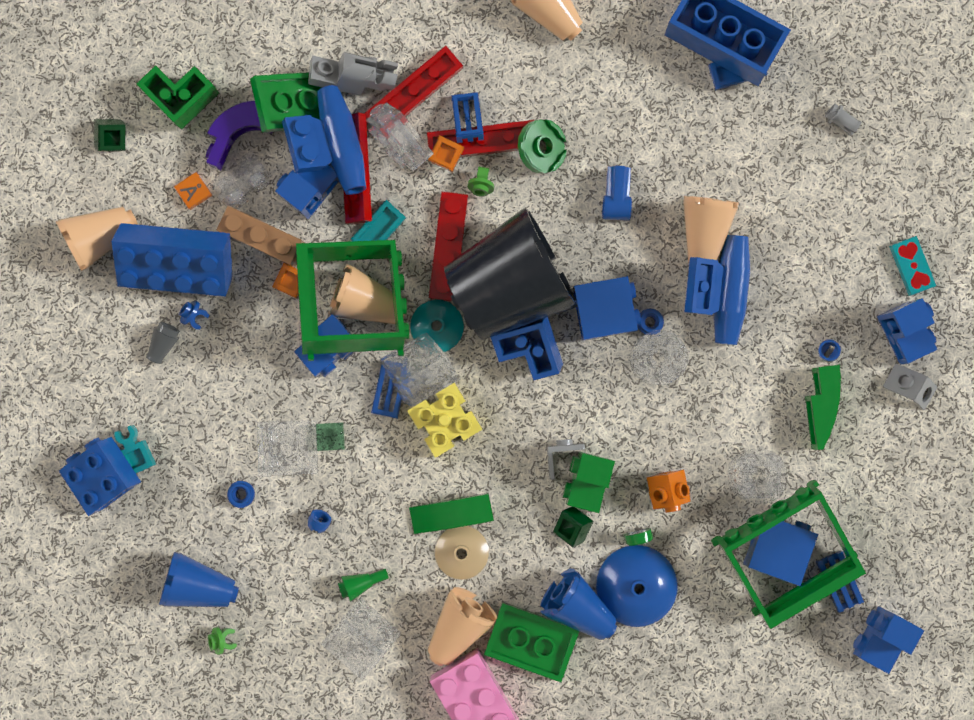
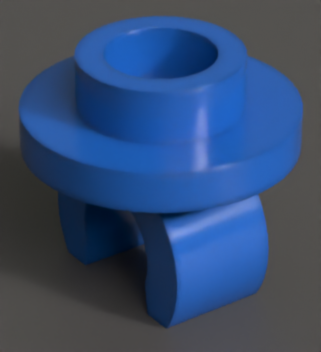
(190, 311)

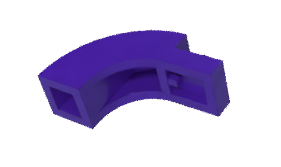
(227, 128)

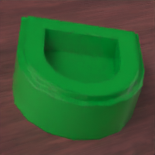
(638, 537)

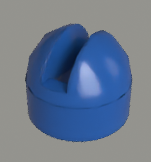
(823, 348)
(314, 521)

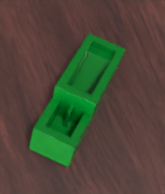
(824, 405)
(451, 513)

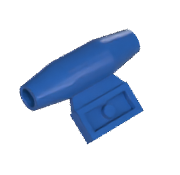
(328, 140)
(721, 288)

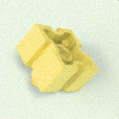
(444, 420)

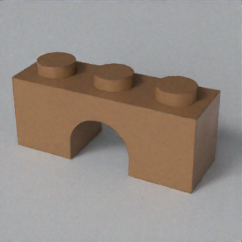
(259, 235)

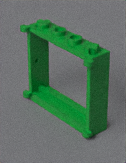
(339, 251)
(812, 589)

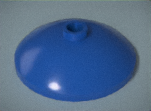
(637, 566)

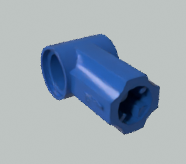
(616, 202)

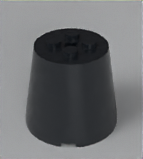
(508, 279)

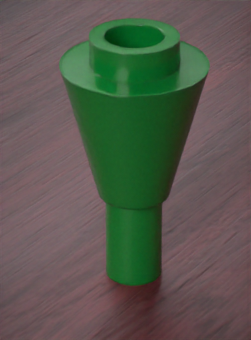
(355, 585)

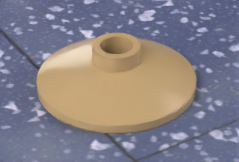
(465, 538)

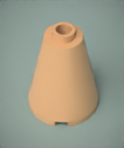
(555, 15)
(707, 225)
(91, 234)
(362, 298)
(459, 626)

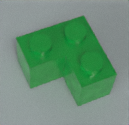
(179, 100)
(588, 481)

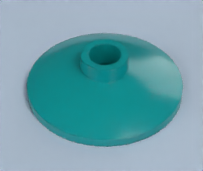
(440, 311)

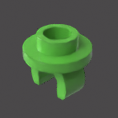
(481, 185)
(217, 641)

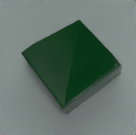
(109, 134)
(573, 526)

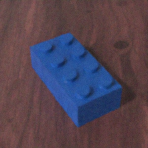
(728, 35)
(172, 259)

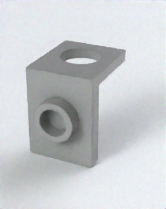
(910, 385)
(562, 445)

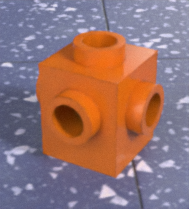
(668, 490)

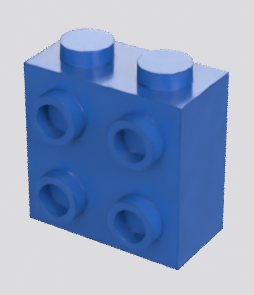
(606, 308)
(99, 475)
(782, 551)

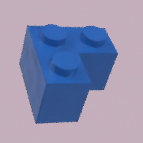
(307, 189)
(907, 330)
(536, 343)
(324, 363)
(885, 639)

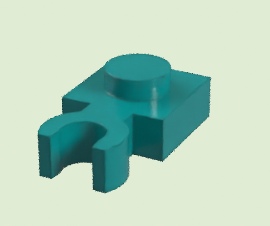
(135, 452)

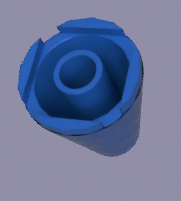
(196, 585)
(578, 606)

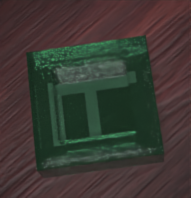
(330, 436)

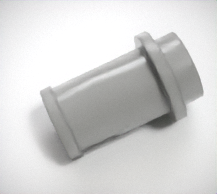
(842, 119)

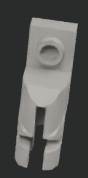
(353, 73)

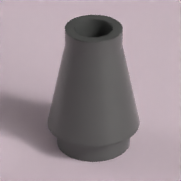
(162, 341)

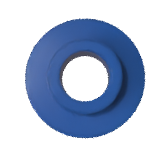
(658, 319)
(232, 494)

